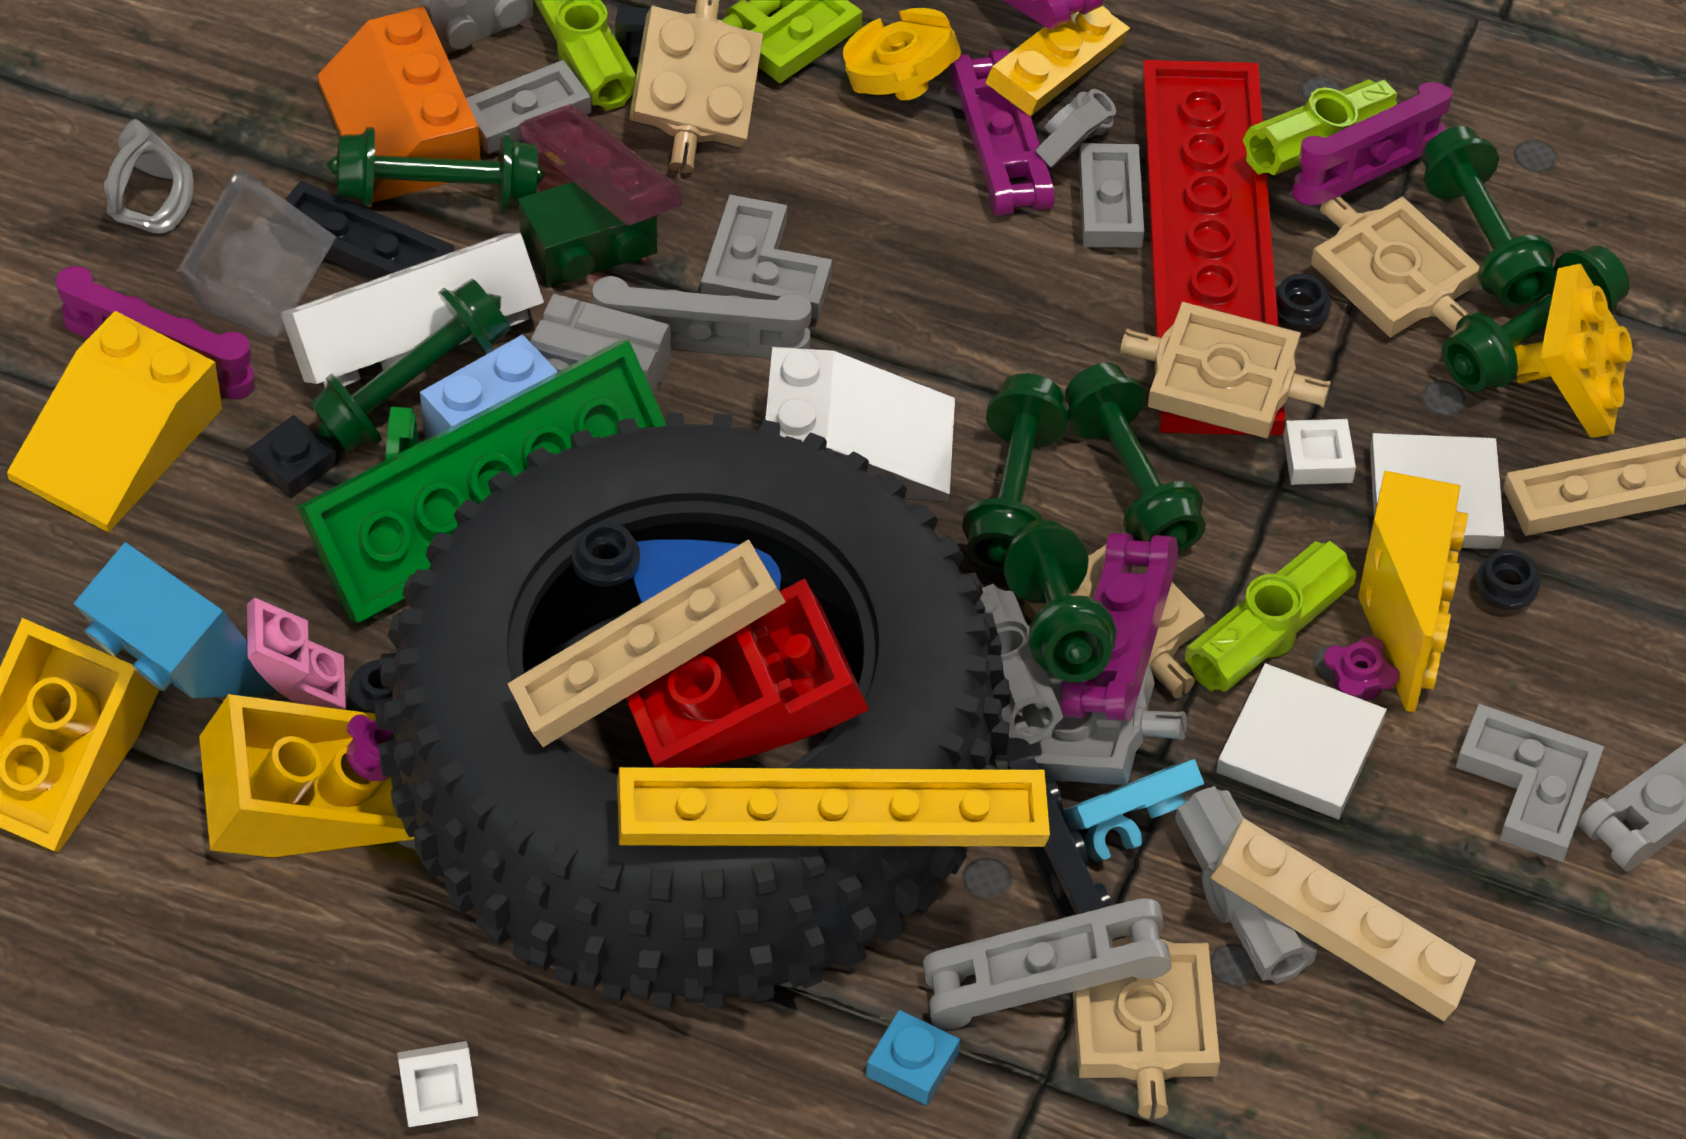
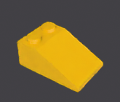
(117, 421)
(62, 730)
(285, 783)

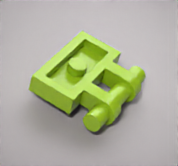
(796, 32)

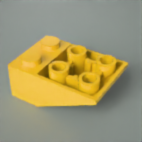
(1409, 574)

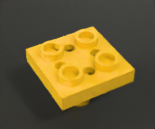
(1581, 352)

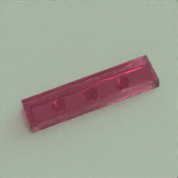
(601, 164)

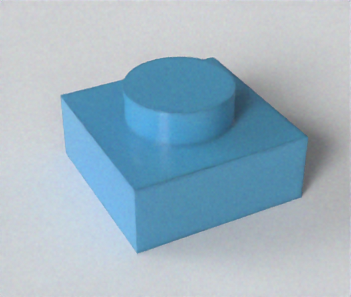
(913, 1057)

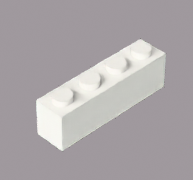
(403, 308)

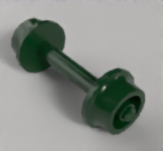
(357, 167)
(1518, 267)
(474, 316)
(1484, 352)
(1104, 404)
(1027, 416)
(1070, 633)

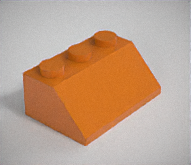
(405, 88)

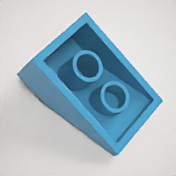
(168, 629)

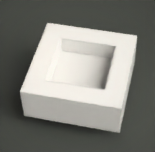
(1319, 451)
(437, 1084)

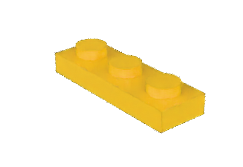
(1056, 59)

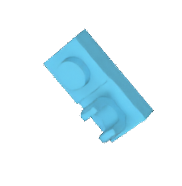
(1156, 792)

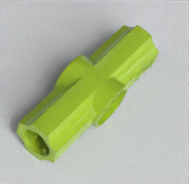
(590, 49)
(1276, 143)
(1270, 616)

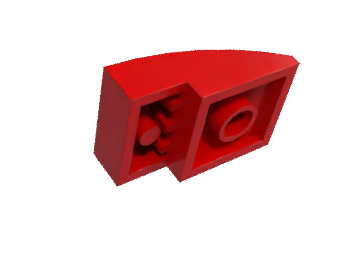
(751, 690)

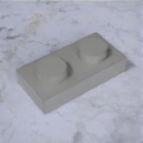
(511, 103)
(1111, 195)

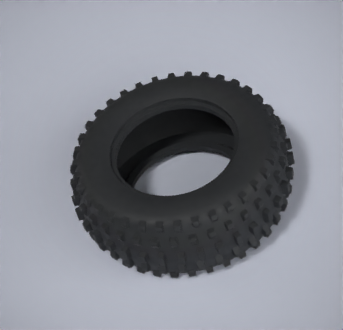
(536, 827)

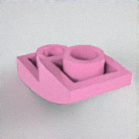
(291, 662)

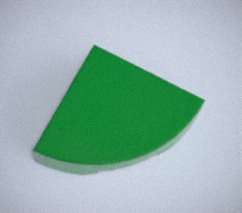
(401, 431)

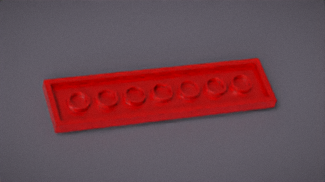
(1206, 202)

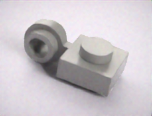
(1084, 117)

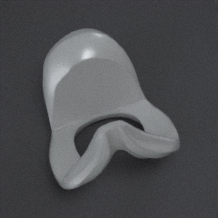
(149, 153)

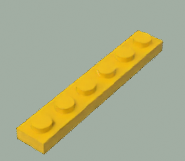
(832, 807)

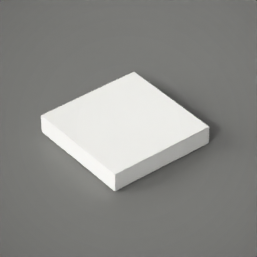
(1452, 460)
(1301, 741)

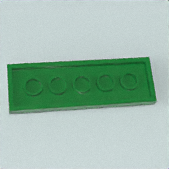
(382, 521)

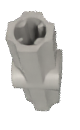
(1032, 702)
(1272, 946)

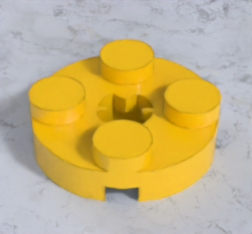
(901, 54)

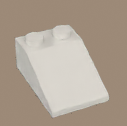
(868, 411)

